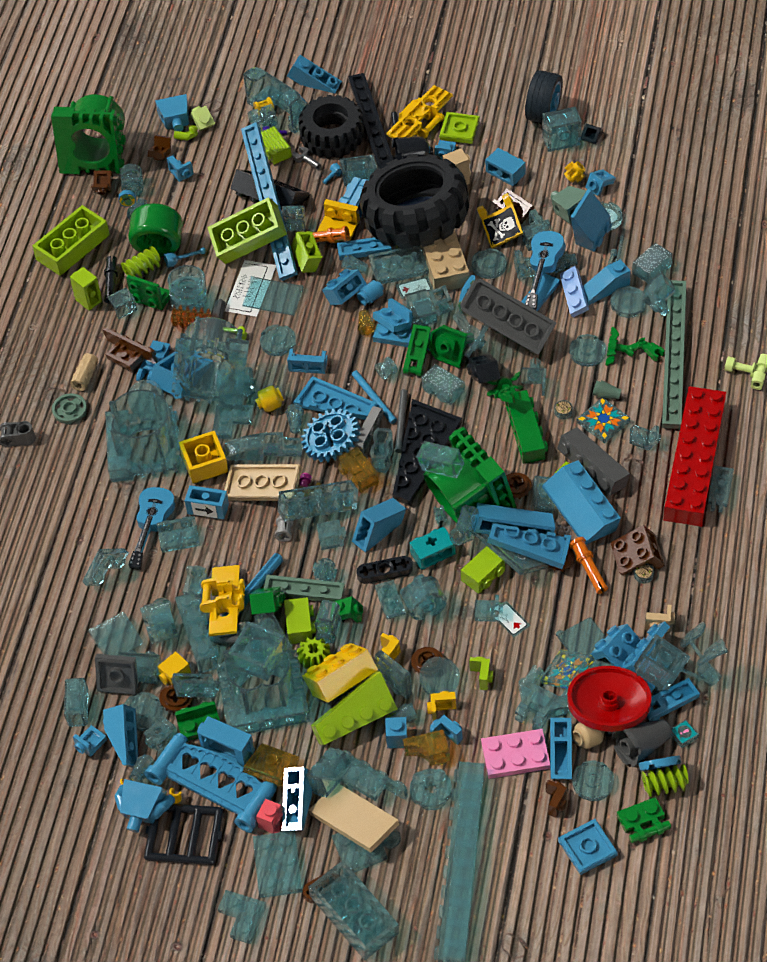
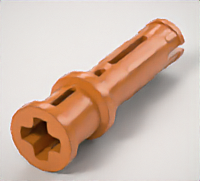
(332, 235)
(585, 557)

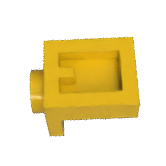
(390, 645)

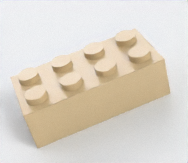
(446, 263)

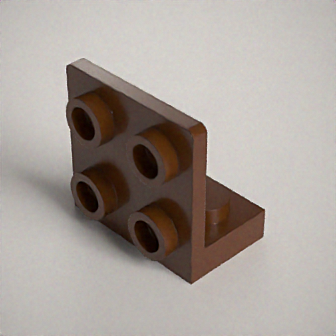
(636, 550)

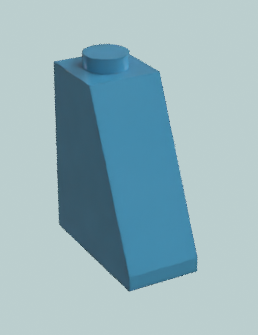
(377, 523)

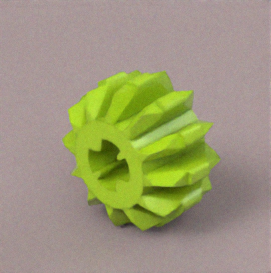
(313, 652)

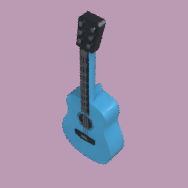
(546, 249)
(155, 507)

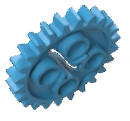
(318, 437)

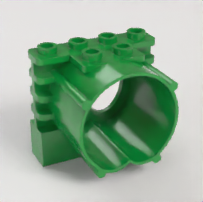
(80, 151)
(478, 481)

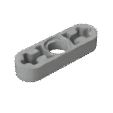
(368, 428)

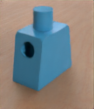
(173, 112)

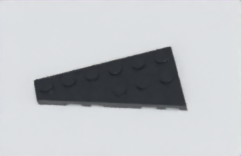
(424, 424)

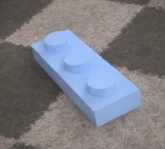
(574, 291)

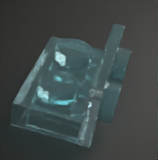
(178, 534)

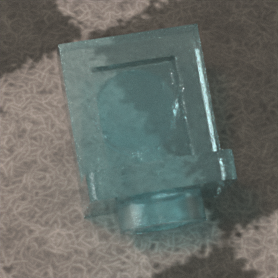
(643, 437)
(195, 576)

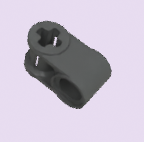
(17, 434)

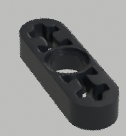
(379, 576)

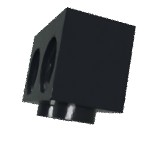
(483, 368)

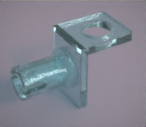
(534, 374)

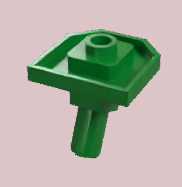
(448, 345)

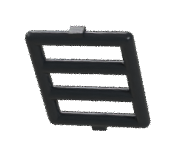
(190, 858)

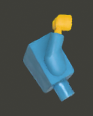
(143, 802)

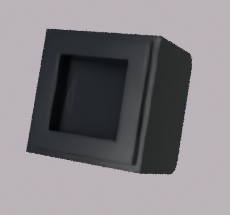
(591, 133)

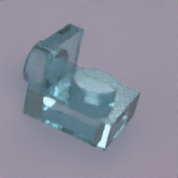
(488, 609)

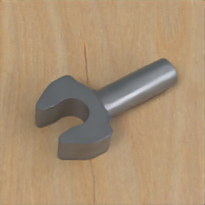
(304, 156)

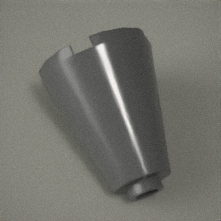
(641, 741)

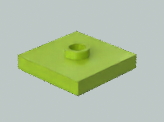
(459, 127)

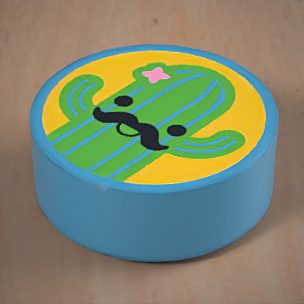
(127, 198)

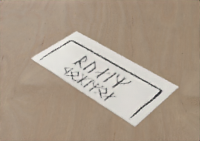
(238, 294)

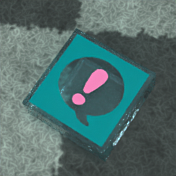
(684, 733)

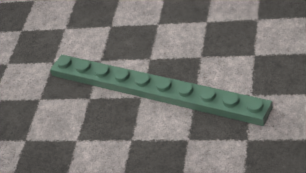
(674, 357)

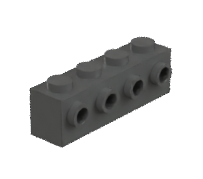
(599, 465)

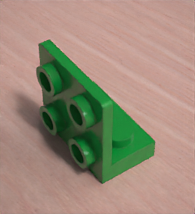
(148, 292)

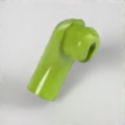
(186, 135)

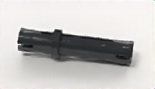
(110, 274)

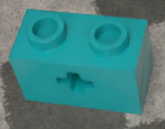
(432, 548)

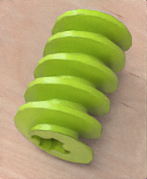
(141, 262)
(665, 779)

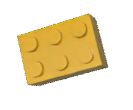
(339, 672)

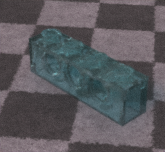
(317, 500)

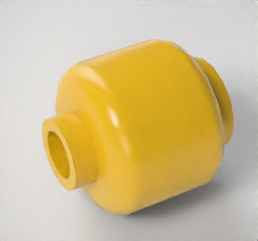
(269, 398)

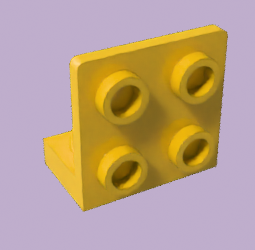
(340, 215)

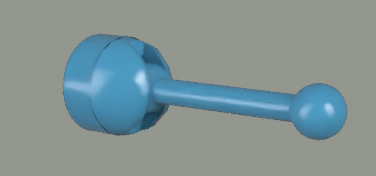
(171, 258)

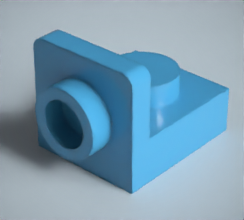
(444, 147)
(179, 170)
(598, 180)

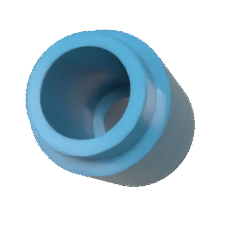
(370, 292)

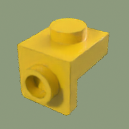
(441, 701)

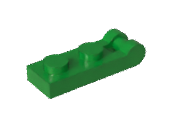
(417, 349)

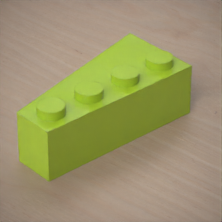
(363, 705)

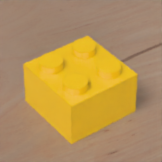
(203, 457)

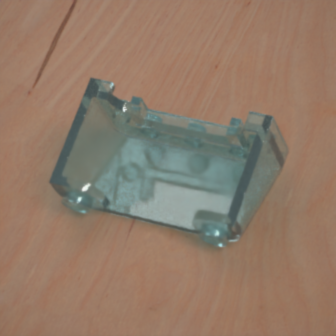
(262, 85)

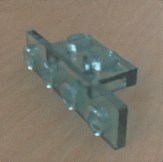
(368, 780)

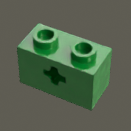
(266, 600)

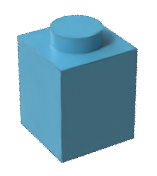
(396, 731)

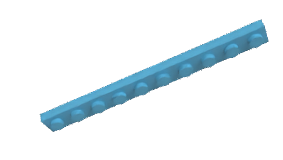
(266, 188)

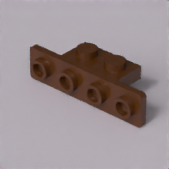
(126, 351)

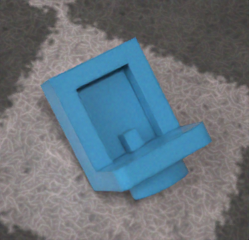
(451, 729)
(89, 741)

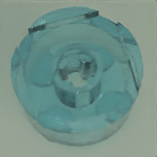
(423, 597)
(160, 621)

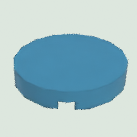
(660, 763)

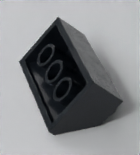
(287, 195)

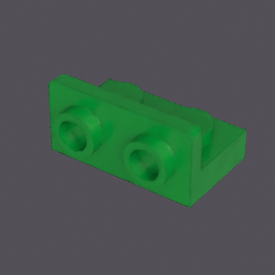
(190, 718)

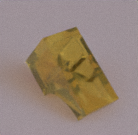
(429, 746)

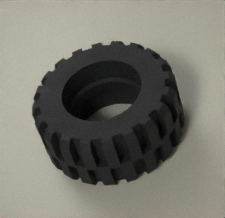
(331, 111)

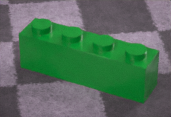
(526, 429)

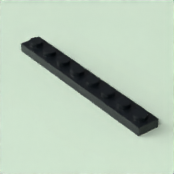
(370, 120)

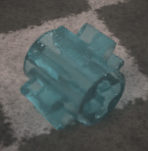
(324, 570)

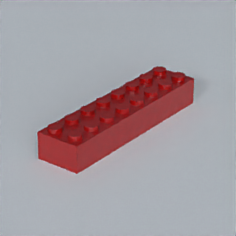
(694, 456)

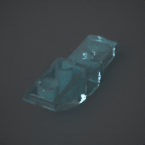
(262, 444)

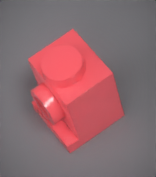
(270, 817)

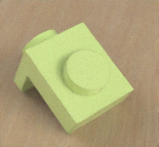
(202, 118)

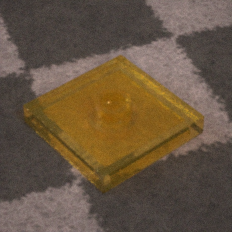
(269, 764)

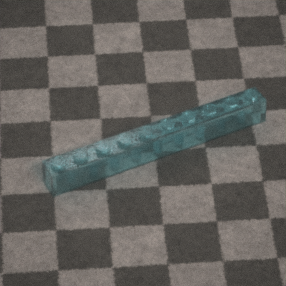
(461, 863)

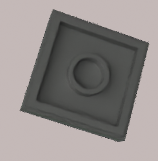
(116, 674)

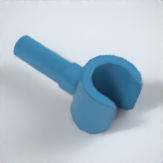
(336, 171)

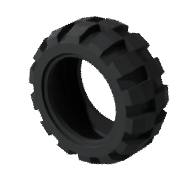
(419, 222)

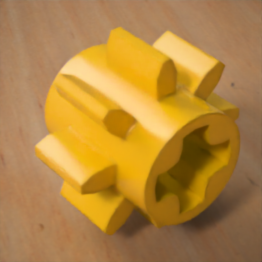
(575, 171)

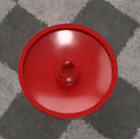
(609, 698)

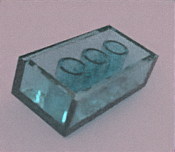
(353, 910)

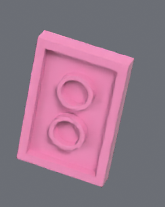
(515, 753)

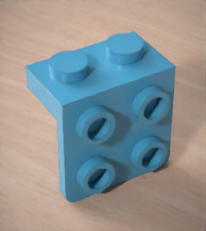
(617, 645)

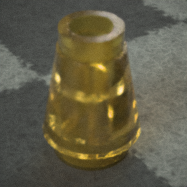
(365, 323)

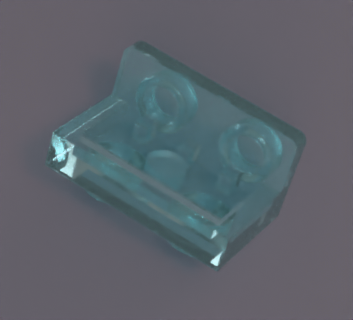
(195, 685)

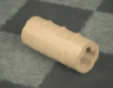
(84, 372)

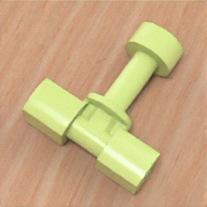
(756, 371)

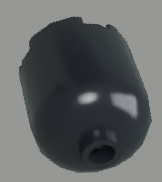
(410, 146)

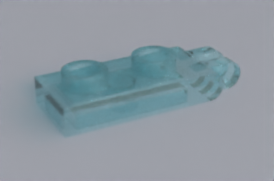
(720, 487)

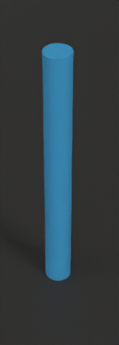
(374, 397)

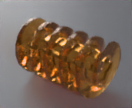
(186, 317)

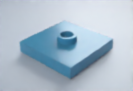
(587, 846)

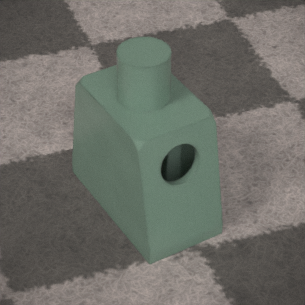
(566, 201)

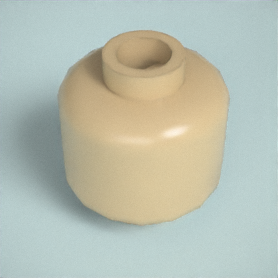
(587, 737)

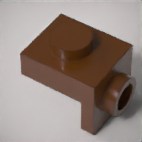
(161, 148)
(102, 182)
(559, 797)

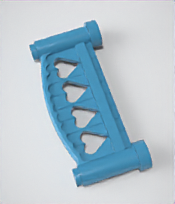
(170, 766)

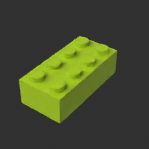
(247, 230)
(71, 240)

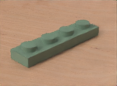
(301, 588)

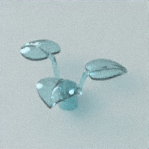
(705, 669)

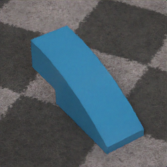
(560, 748)

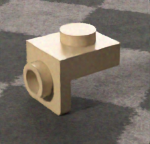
(652, 618)

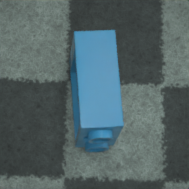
(226, 740)

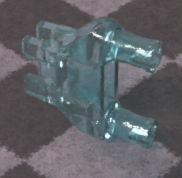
(539, 700)

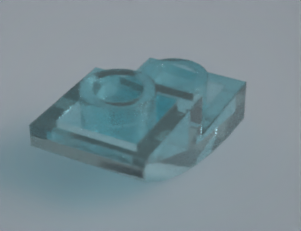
(389, 599)

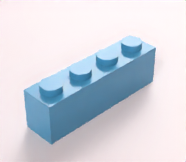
(520, 518)

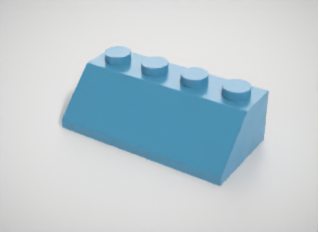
(581, 502)

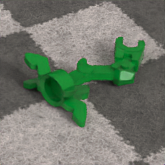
(650, 349)
(505, 389)

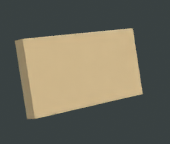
(261, 481)
(354, 818)

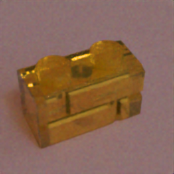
(358, 469)

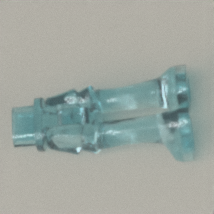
(524, 268)

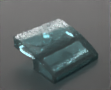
(115, 635)

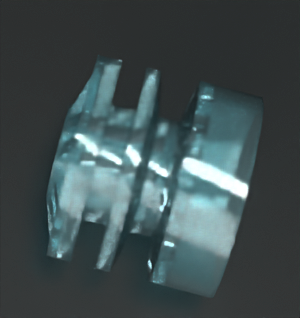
(187, 287)

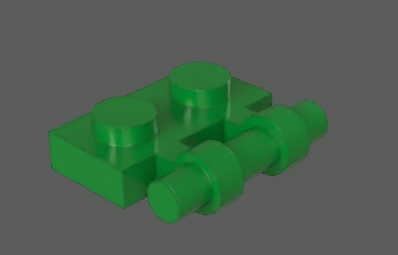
(641, 815)

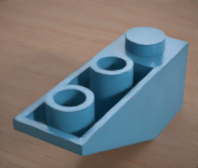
(311, 75)

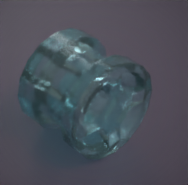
(386, 368)

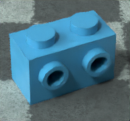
(344, 286)

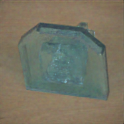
(475, 336)

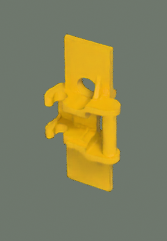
(417, 110)
(231, 599)

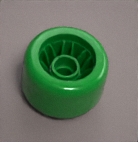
(156, 227)

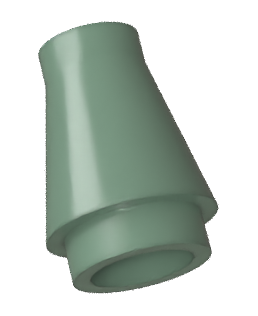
(606, 390)

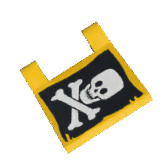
(502, 224)

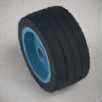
(543, 95)

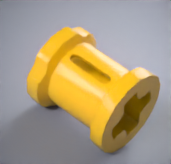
(257, 105)

